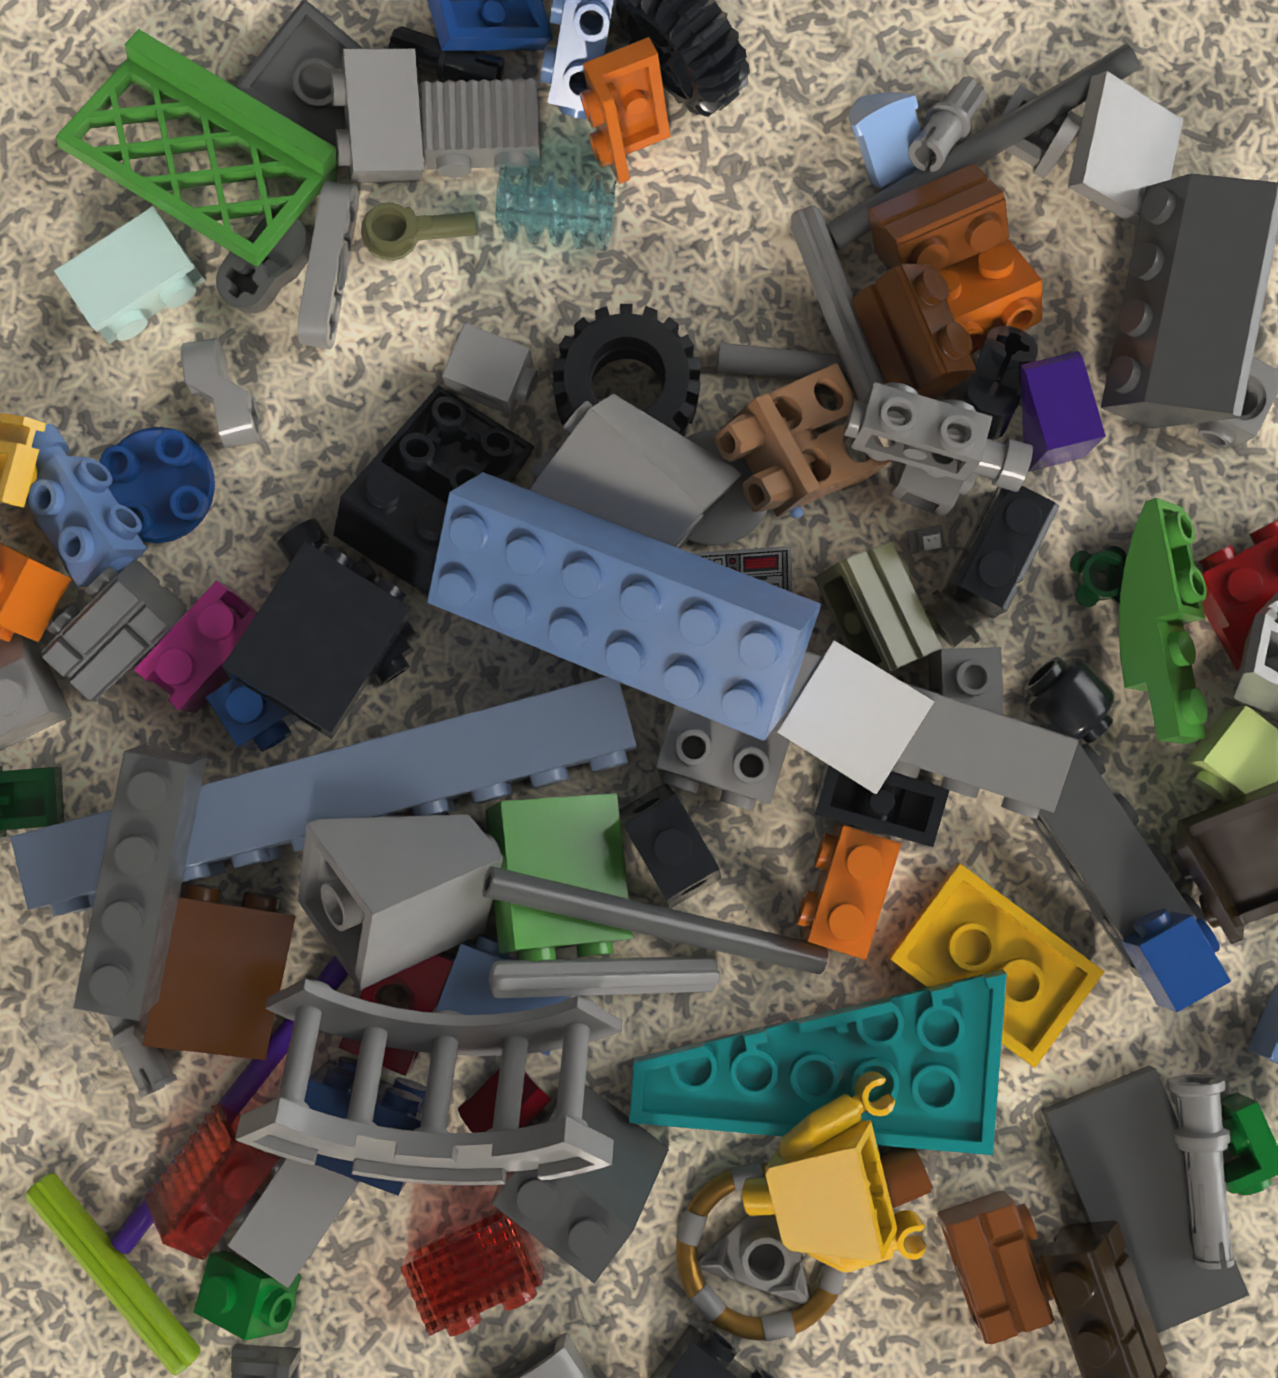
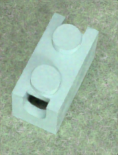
(130, 277)

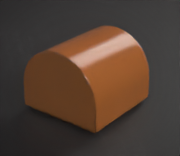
(905, 1175)

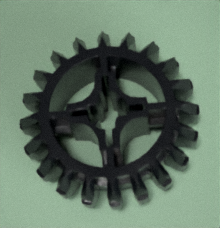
(695, 49)

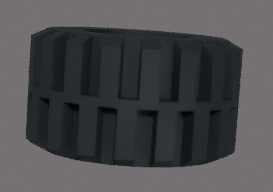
(633, 338)

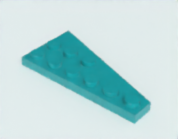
(929, 1044)

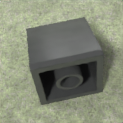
(593, 1212)

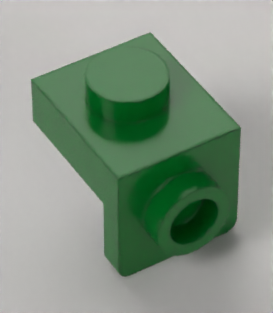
(244, 1297)

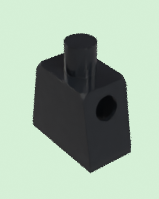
(669, 844)

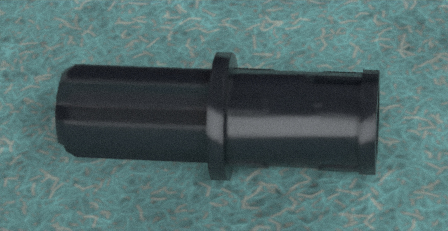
(450, 65)

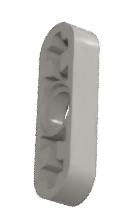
(328, 264)

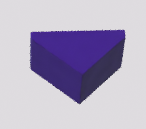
(1059, 410)

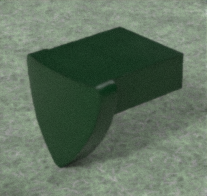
(30, 798)

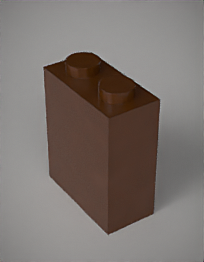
(219, 974)

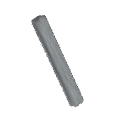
(835, 300)
(602, 976)

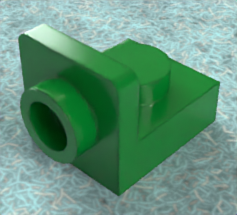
(1253, 1142)

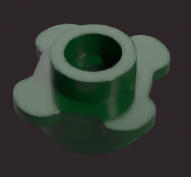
(1087, 565)

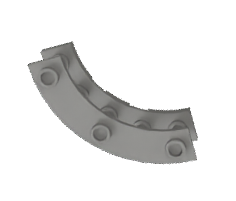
(430, 1152)

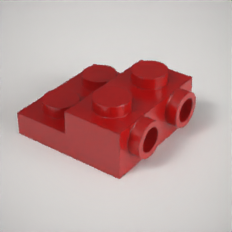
(1240, 587)

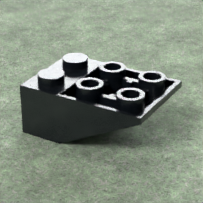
(402, 495)

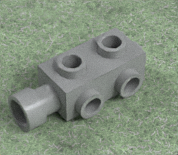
(943, 427)

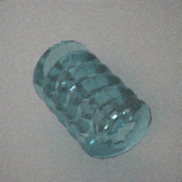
(555, 209)

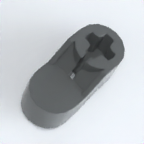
(255, 288)

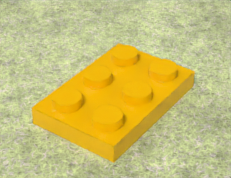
(977, 931)

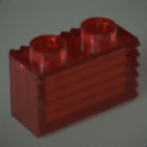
(207, 1185)
(472, 1273)

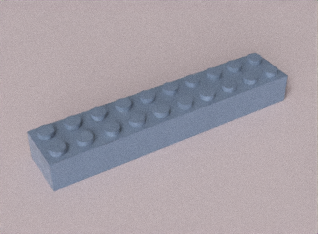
(382, 777)

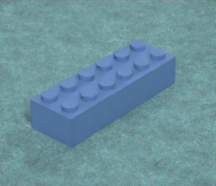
(622, 604)

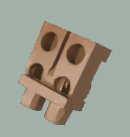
(795, 444)

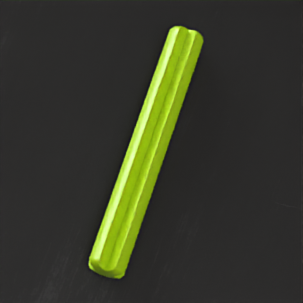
(113, 1273)

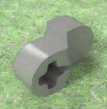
(234, 407)

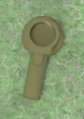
(394, 230)

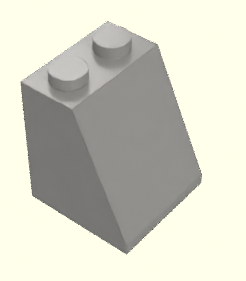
(633, 472)
(395, 888)

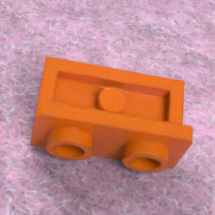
(624, 104)
(993, 292)

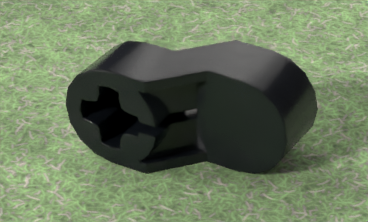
(997, 383)

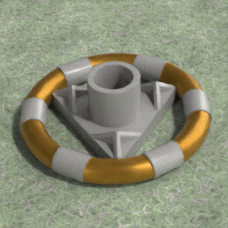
(753, 1256)

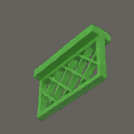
(218, 107)

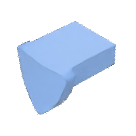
(884, 131)

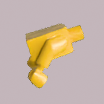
(833, 1189)

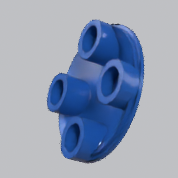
(162, 480)

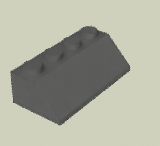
(1192, 301)

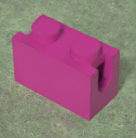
(193, 651)

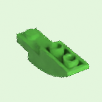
(1156, 600)

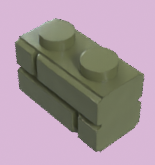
(878, 608)

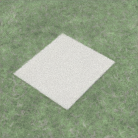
(855, 717)

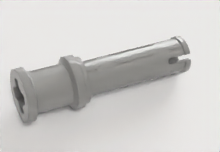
(1203, 1142)

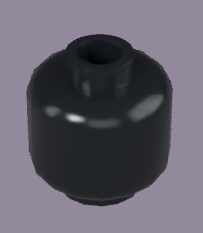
(1070, 699)

